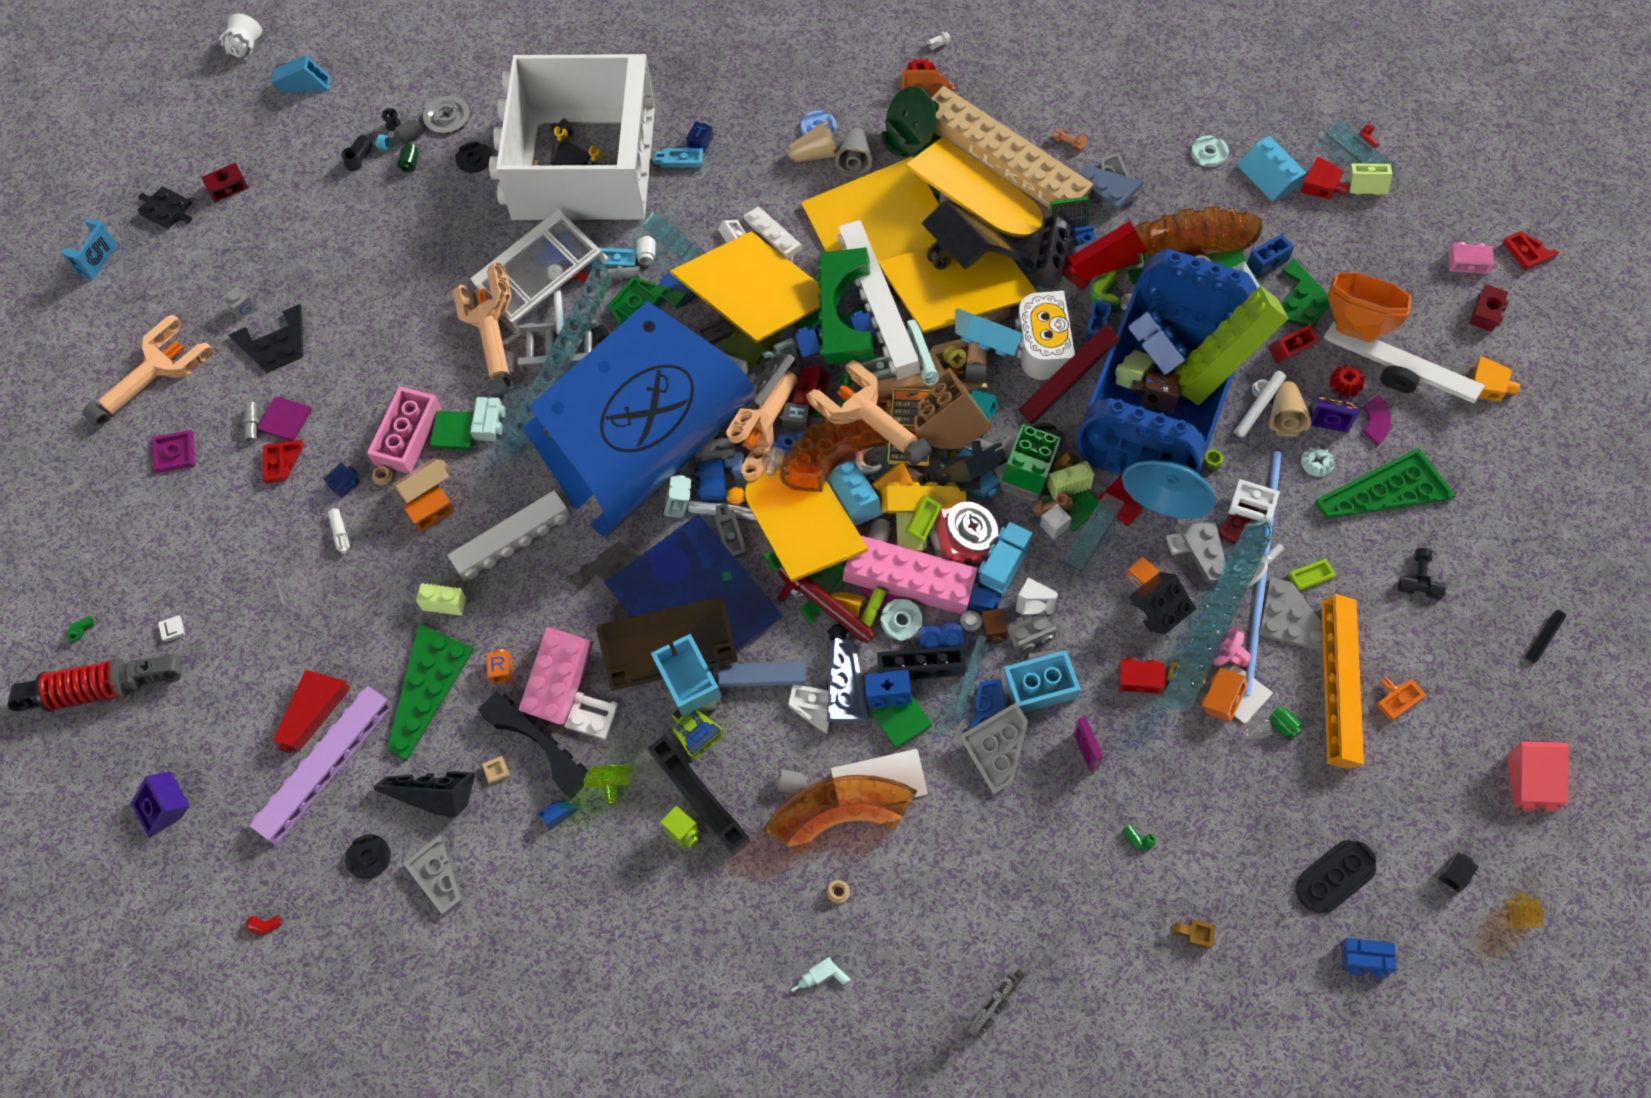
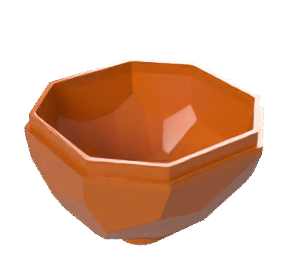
(1367, 305)

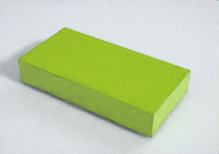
(923, 518)
(1312, 575)

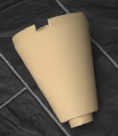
(813, 145)
(1289, 411)

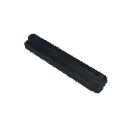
(1546, 636)

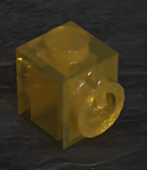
(1524, 912)

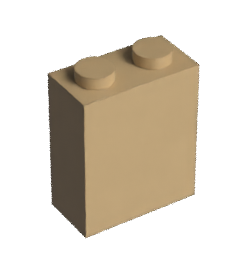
(421, 479)

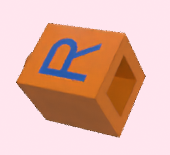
(499, 666)

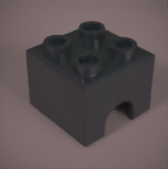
(1163, 602)

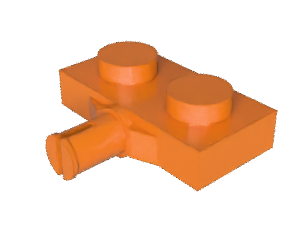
(1399, 698)

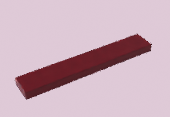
(1069, 374)

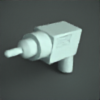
(820, 974)

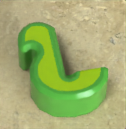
(1101, 288)

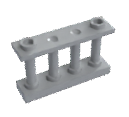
(534, 364)

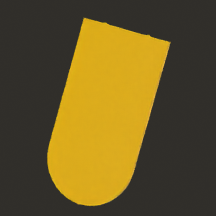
(977, 189)
(803, 527)

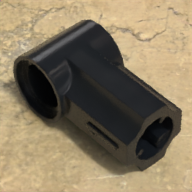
(354, 155)

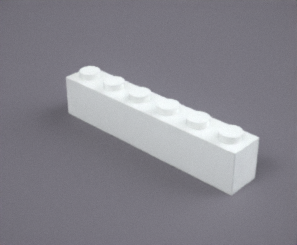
(509, 535)

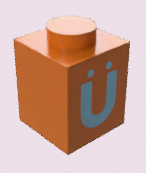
(1141, 572)

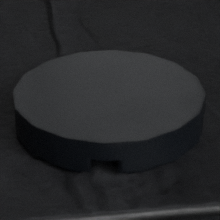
(473, 163)
(374, 859)

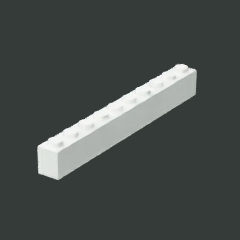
(881, 306)

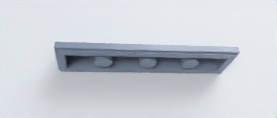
(762, 674)

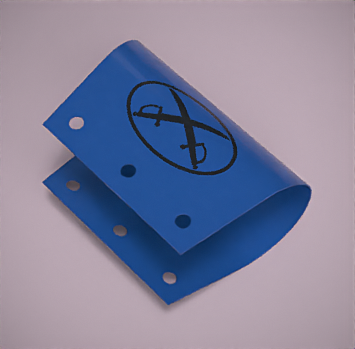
(635, 413)

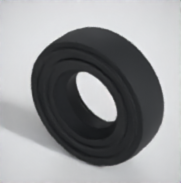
(1408, 379)

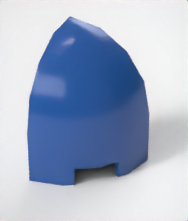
(557, 813)

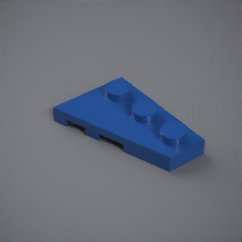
(989, 701)

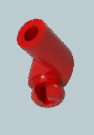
(1366, 134)

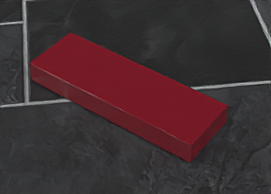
(1235, 524)

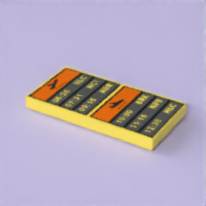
(903, 411)

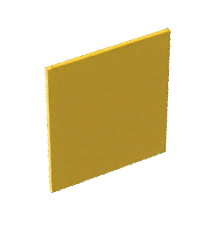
(886, 202)
(751, 286)
(935, 294)

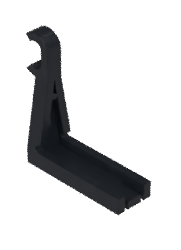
(969, 467)

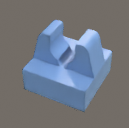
(733, 465)

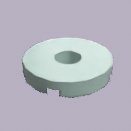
(1209, 160)
(895, 630)

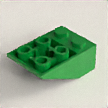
(1031, 459)

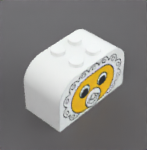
(1046, 334)

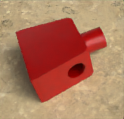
(1324, 180)

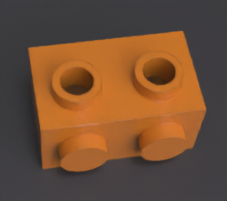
(429, 508)
(1224, 695)

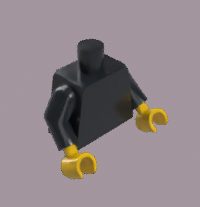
(569, 154)

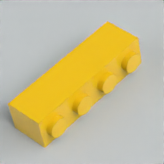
(906, 498)

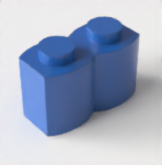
(1098, 318)
(712, 481)
(943, 636)

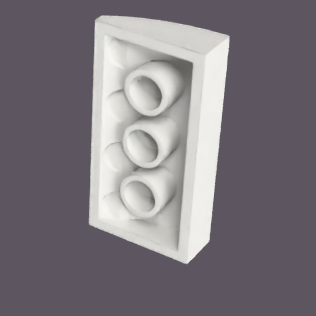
(901, 767)

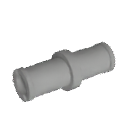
(624, 273)
(250, 422)

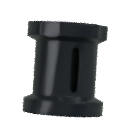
(391, 119)

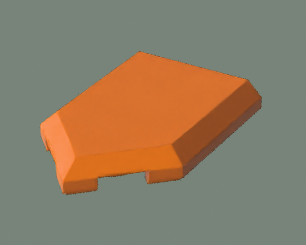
(928, 80)

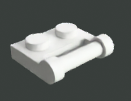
(1255, 496)
(588, 722)

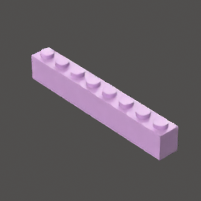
(321, 765)

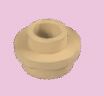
(378, 472)
(838, 884)

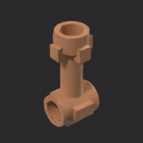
(1077, 143)
(1062, 500)

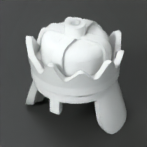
(240, 35)

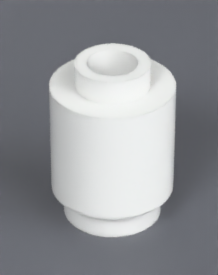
(646, 250)

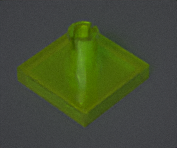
(609, 777)

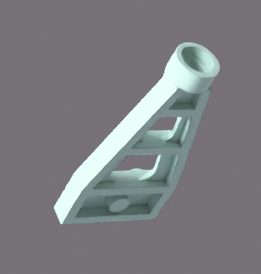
(927, 369)

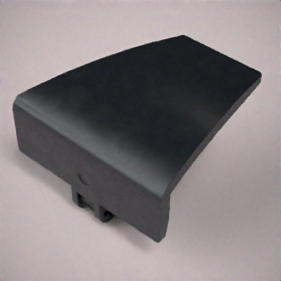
(966, 238)

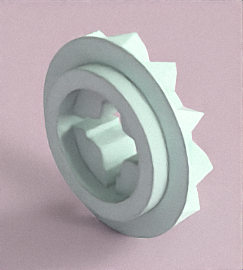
(1316, 468)

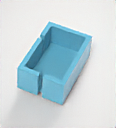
(1004, 559)
(686, 675)

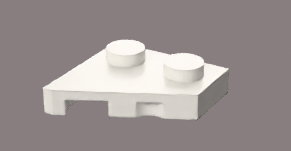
(811, 705)

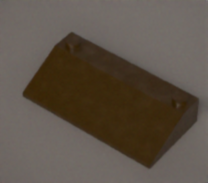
(630, 641)

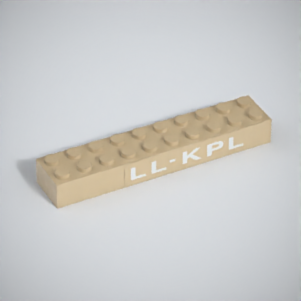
(1006, 151)

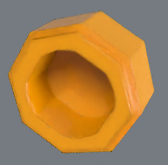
(736, 496)

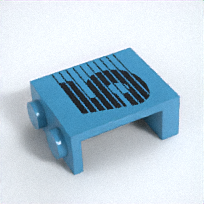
(93, 252)

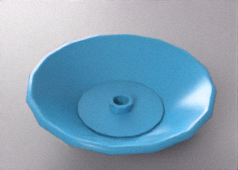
(1169, 488)

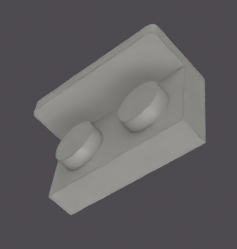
(716, 450)
(1031, 632)

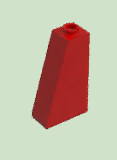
(1108, 253)
(308, 709)

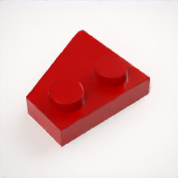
(280, 459)

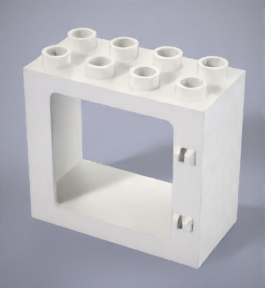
(581, 91)

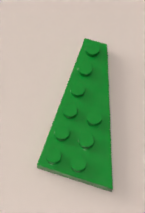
(1397, 484)
(429, 677)

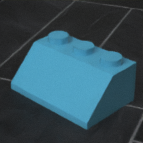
(1272, 169)
(986, 333)
(854, 493)
(1042, 682)

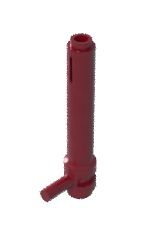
(828, 605)

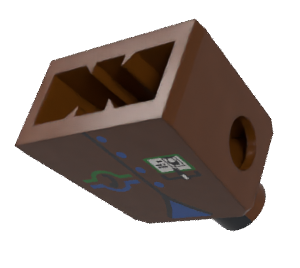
(1158, 391)

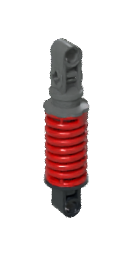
(93, 683)

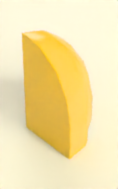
(850, 601)

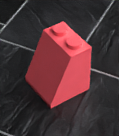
(1539, 775)

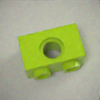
(681, 828)

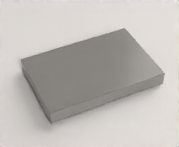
(770, 377)

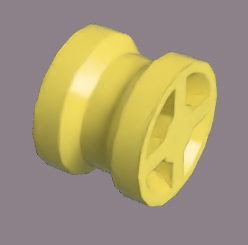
(951, 352)

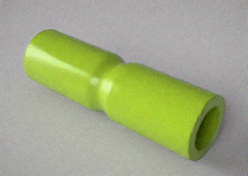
(873, 606)

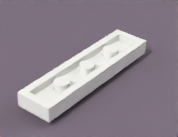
(773, 232)

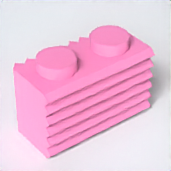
(1471, 258)

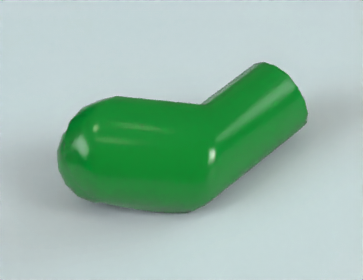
(77, 629)
(1138, 841)

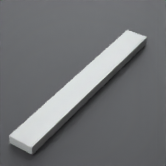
(1426, 371)

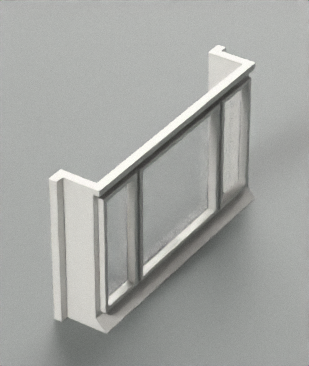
(541, 264)

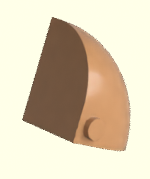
(950, 415)

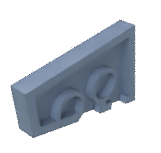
(1111, 187)

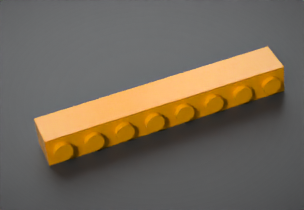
(1342, 682)

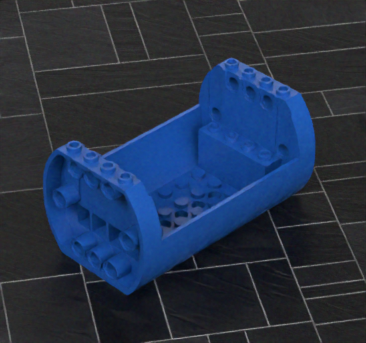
(1193, 301)

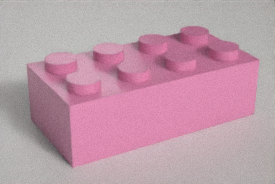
(404, 430)
(556, 675)

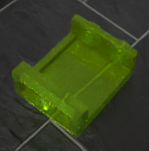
(747, 348)

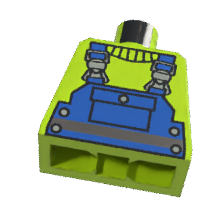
(695, 733)

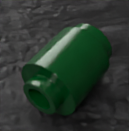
(408, 158)

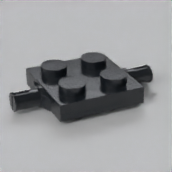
(165, 207)

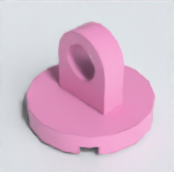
(1231, 649)

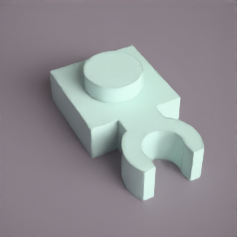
(782, 348)

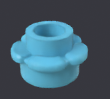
(382, 141)

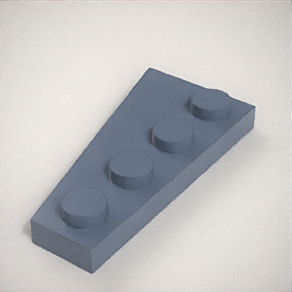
(845, 688)

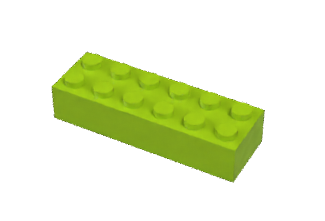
(1230, 345)

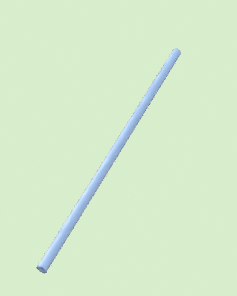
(1260, 589)

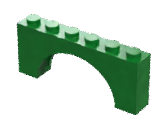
(837, 272)

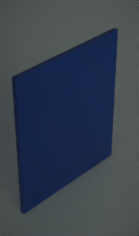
(689, 569)

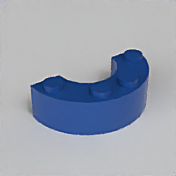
(809, 340)

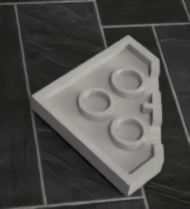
(1290, 617)
(997, 746)

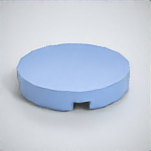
(814, 119)

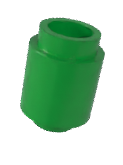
(1286, 723)

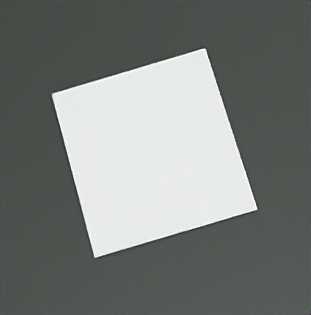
(1252, 703)

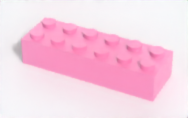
(912, 575)

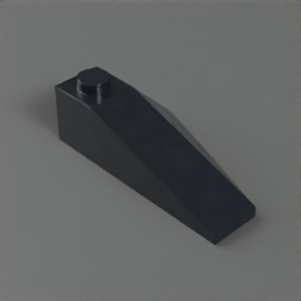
(439, 796)

